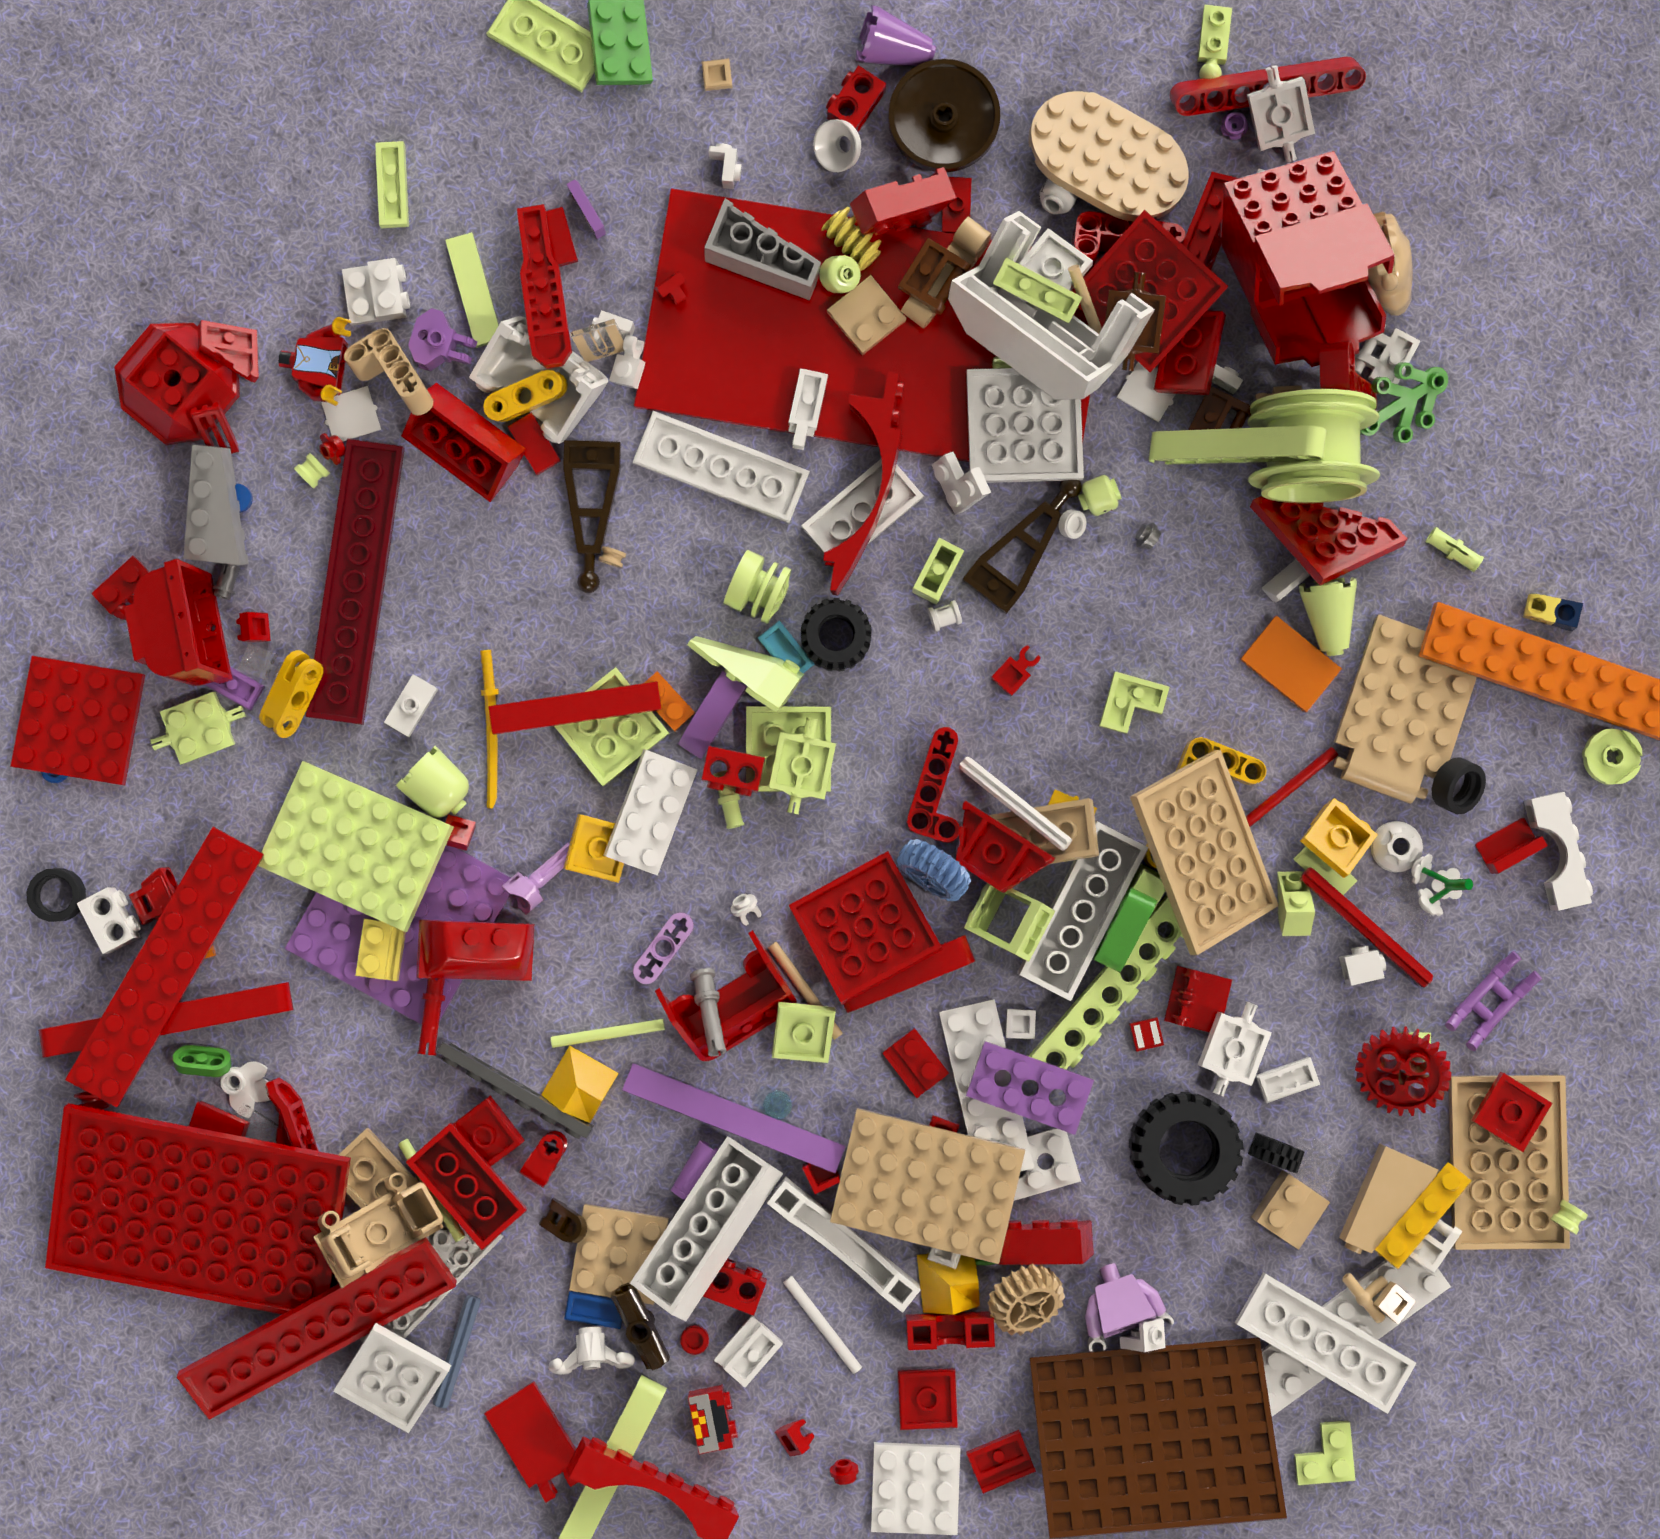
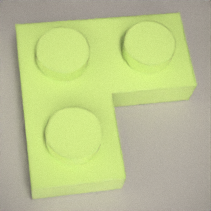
(1129, 693)
(1335, 1460)

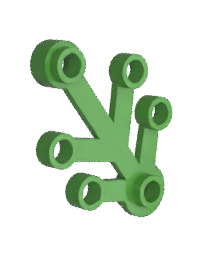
(1408, 399)

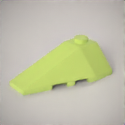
(767, 677)

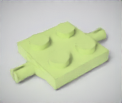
(197, 727)
(802, 765)

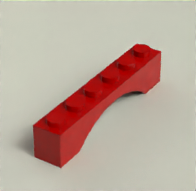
(601, 1467)

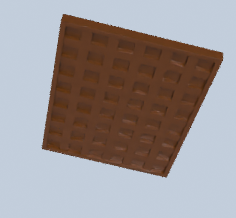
(1156, 1439)

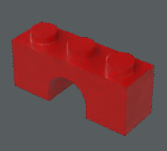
(963, 1328)

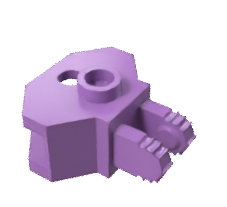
(440, 341)

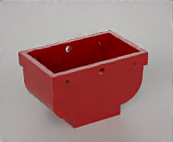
(174, 625)

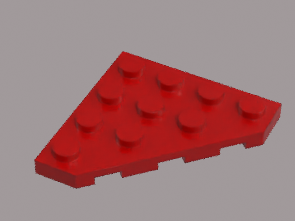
(1328, 539)

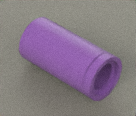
(693, 1169)

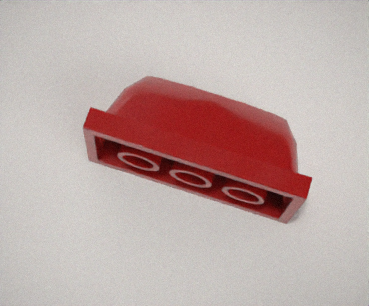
(475, 950)

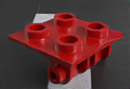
(1196, 998)

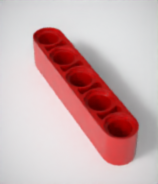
(952, 957)

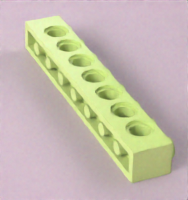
(1125, 991)

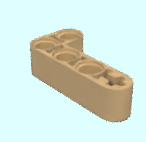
(968, 244)
(382, 353)

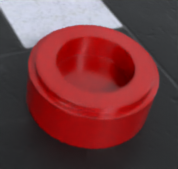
(694, 1339)

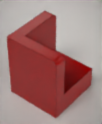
(820, 1178)

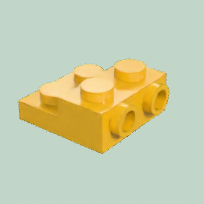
(1338, 837)

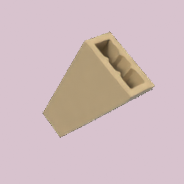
(1384, 1197)

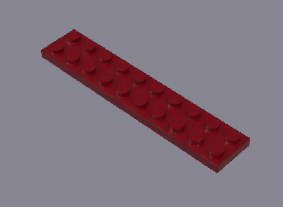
(356, 580)

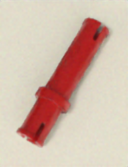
(431, 1015)

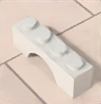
(1568, 884)

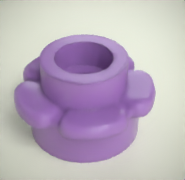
(1237, 119)

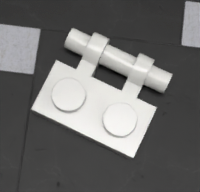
(1397, 349)

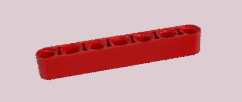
(1255, 80)

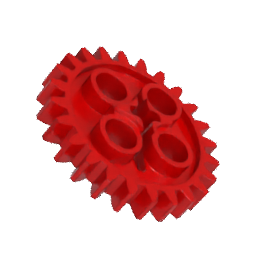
(1401, 1093)

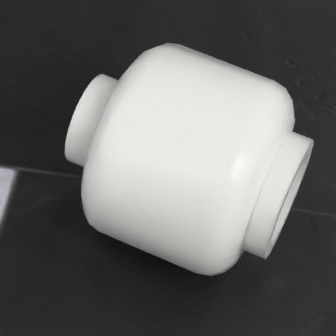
(1055, 198)

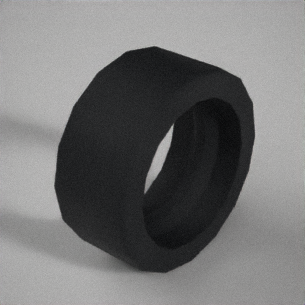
(1446, 780)
(36, 884)

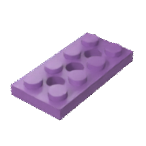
(1037, 1106)

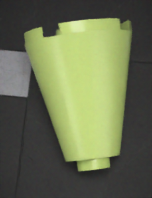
(1330, 613)

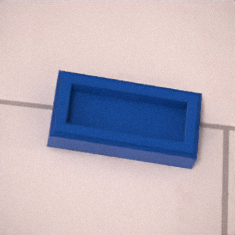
(592, 1310)

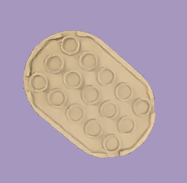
(1108, 155)

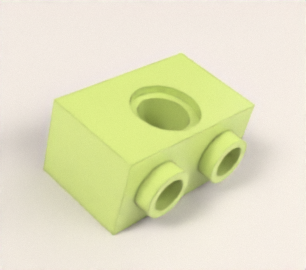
(937, 571)

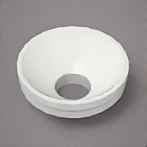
(828, 148)
(1383, 850)

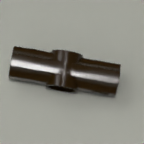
(646, 1340)

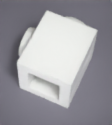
(1362, 966)

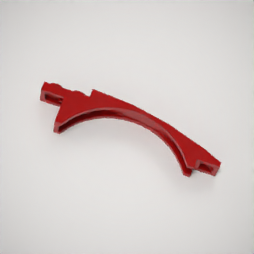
(879, 417)

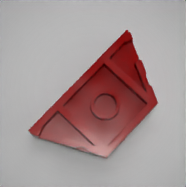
(997, 851)

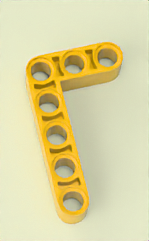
(1237, 769)

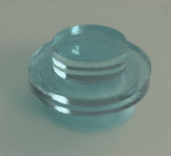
(777, 1105)

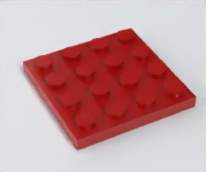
(1169, 272)
(78, 720)
(865, 927)

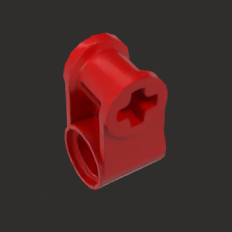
(543, 1161)

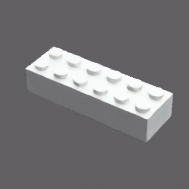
(1083, 913)
(706, 1229)

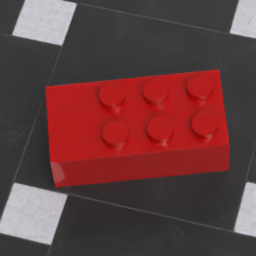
(466, 1185)

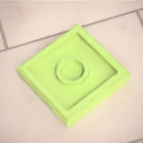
(803, 1032)

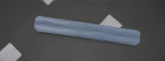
(457, 1350)

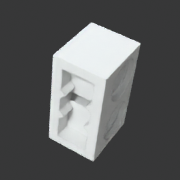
(103, 924)

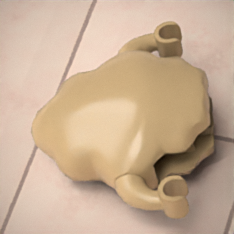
(1394, 288)

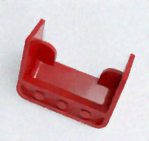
(743, 1005)

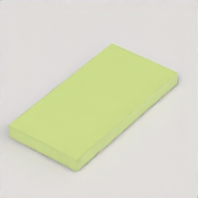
(546, 40)

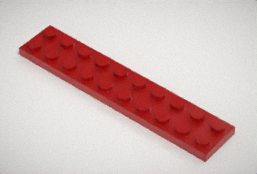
(164, 967)
(316, 1329)

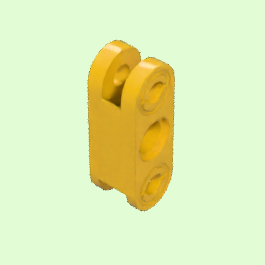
(540, 396)
(291, 693)

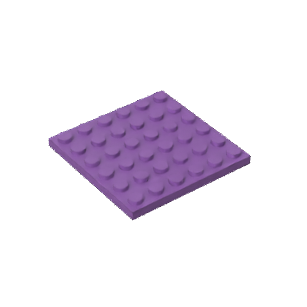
(458, 891)

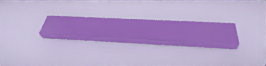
(734, 1118)

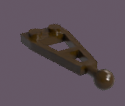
(591, 457)
(992, 583)

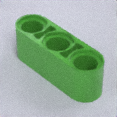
(1125, 929)

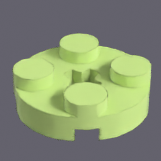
(1596, 755)

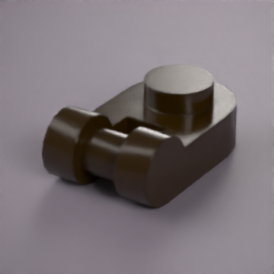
(570, 1227)

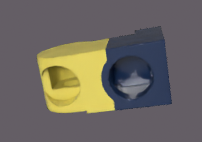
(1553, 611)

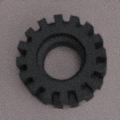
(1276, 1152)

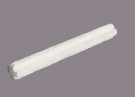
(1015, 803)

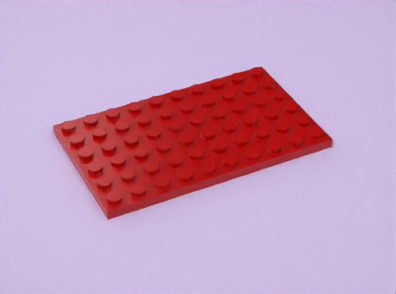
(192, 1210)

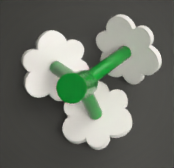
(1445, 883)

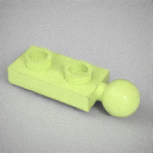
(1214, 40)

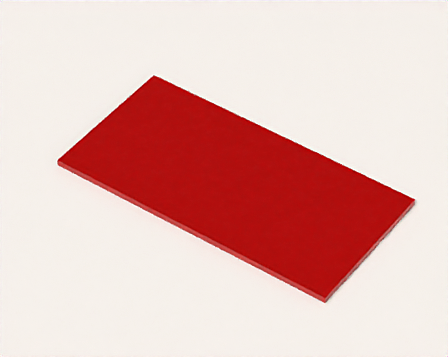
(740, 343)

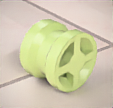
(311, 470)
(1569, 1217)

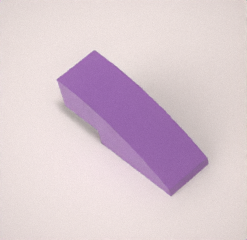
(712, 715)

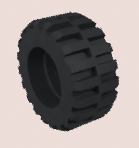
(1218, 1169)

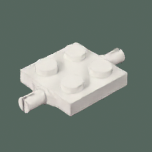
(1281, 113)
(1234, 1048)

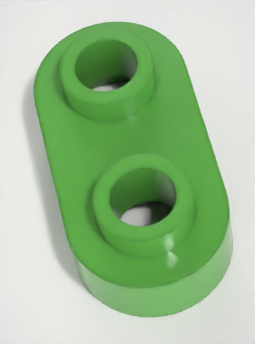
(205, 1061)

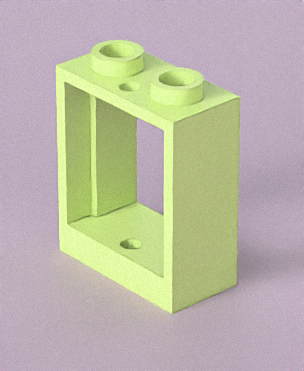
(1029, 931)

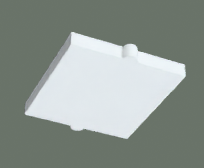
(1140, 393)
(353, 415)

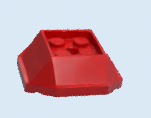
(145, 379)

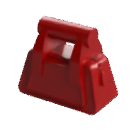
(158, 890)

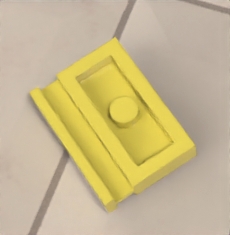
(380, 951)

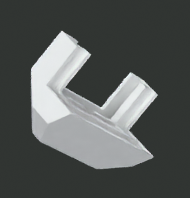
(1052, 354)

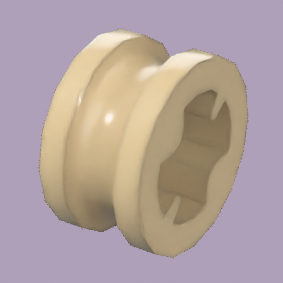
(612, 556)

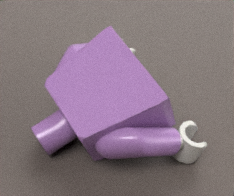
(1121, 1305)

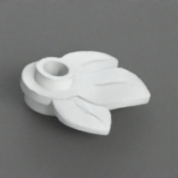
(251, 1085)

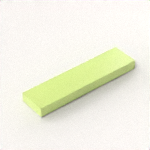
(473, 287)

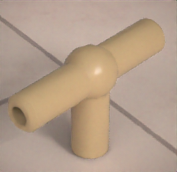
(1365, 1296)

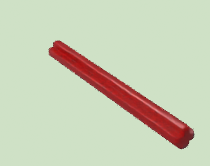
(1366, 927)

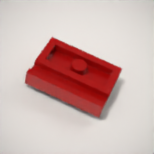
(915, 1062)
(1000, 1461)

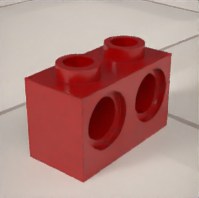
(860, 103)
(735, 763)
(731, 1294)

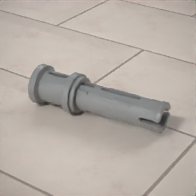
(707, 999)

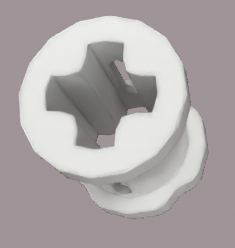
(945, 615)

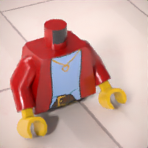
(319, 361)

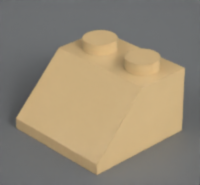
(1290, 1209)

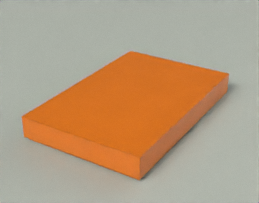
(1290, 664)

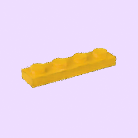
(1423, 1215)

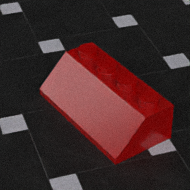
(464, 443)

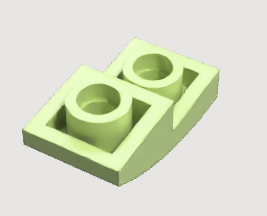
(1307, 859)

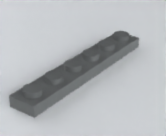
(504, 1084)

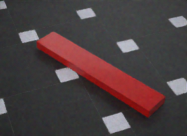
(575, 708)

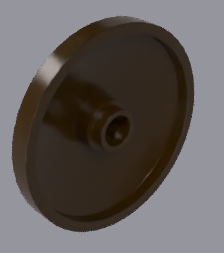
(944, 115)

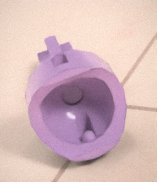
(527, 888)

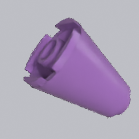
(892, 41)

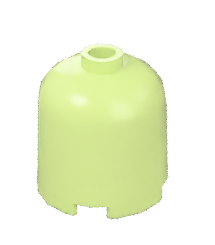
(435, 785)

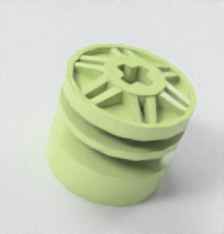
(757, 586)

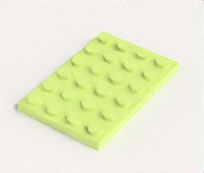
(355, 846)

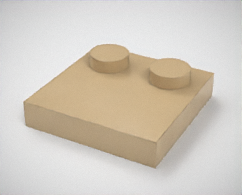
(866, 315)

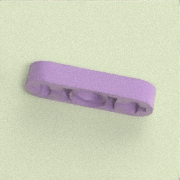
(652, 948)

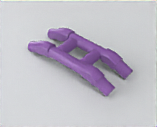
(1509, 998)

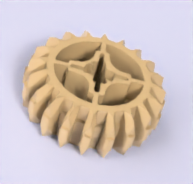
(1026, 1299)

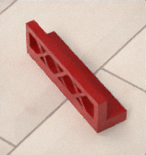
(1205, 230)

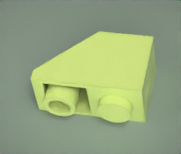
(1295, 905)

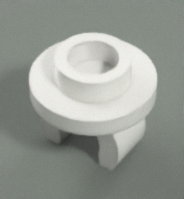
(744, 904)

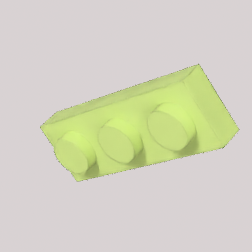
(392, 184)
(1037, 290)

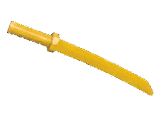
(492, 741)

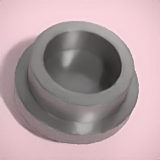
(1147, 536)

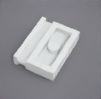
(748, 1351)

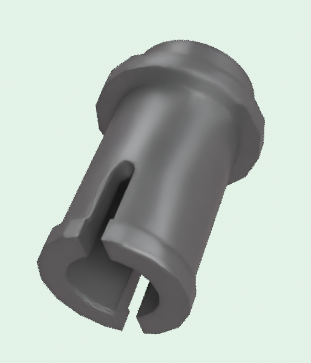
(226, 581)

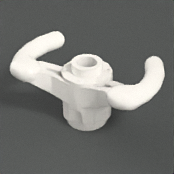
(591, 1352)

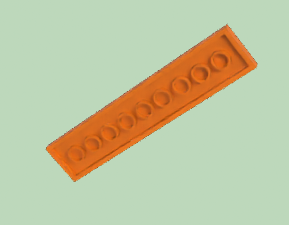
(1543, 669)

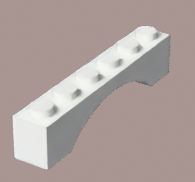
(845, 1243)

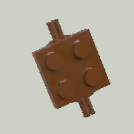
(1150, 336)

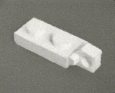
(806, 406)

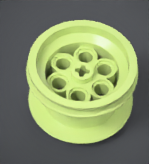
(1340, 472)

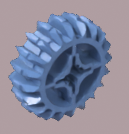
(933, 870)

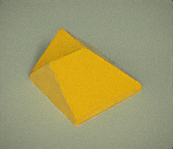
(579, 1084)
(948, 1289)

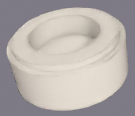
(1072, 524)

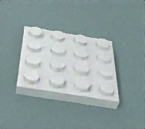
(1021, 429)

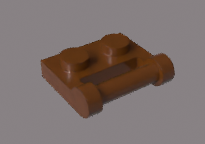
(926, 270)
(1215, 409)

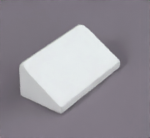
(1285, 581)

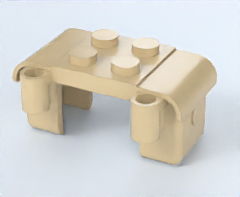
(378, 1229)

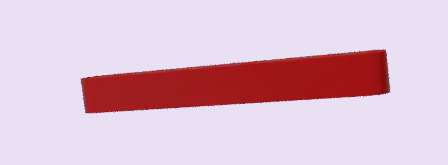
(187, 1016)

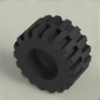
(841, 610)

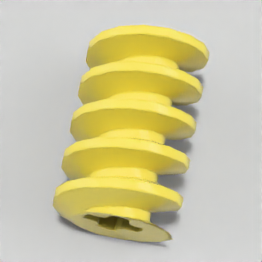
(852, 239)

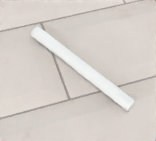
(822, 1324)

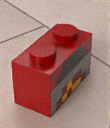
(711, 1419)

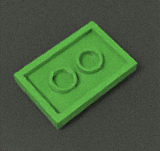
(619, 42)

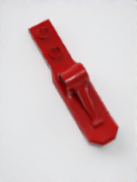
(542, 290)
(293, 1121)

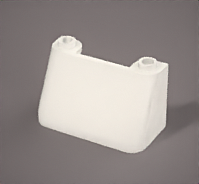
(510, 360)

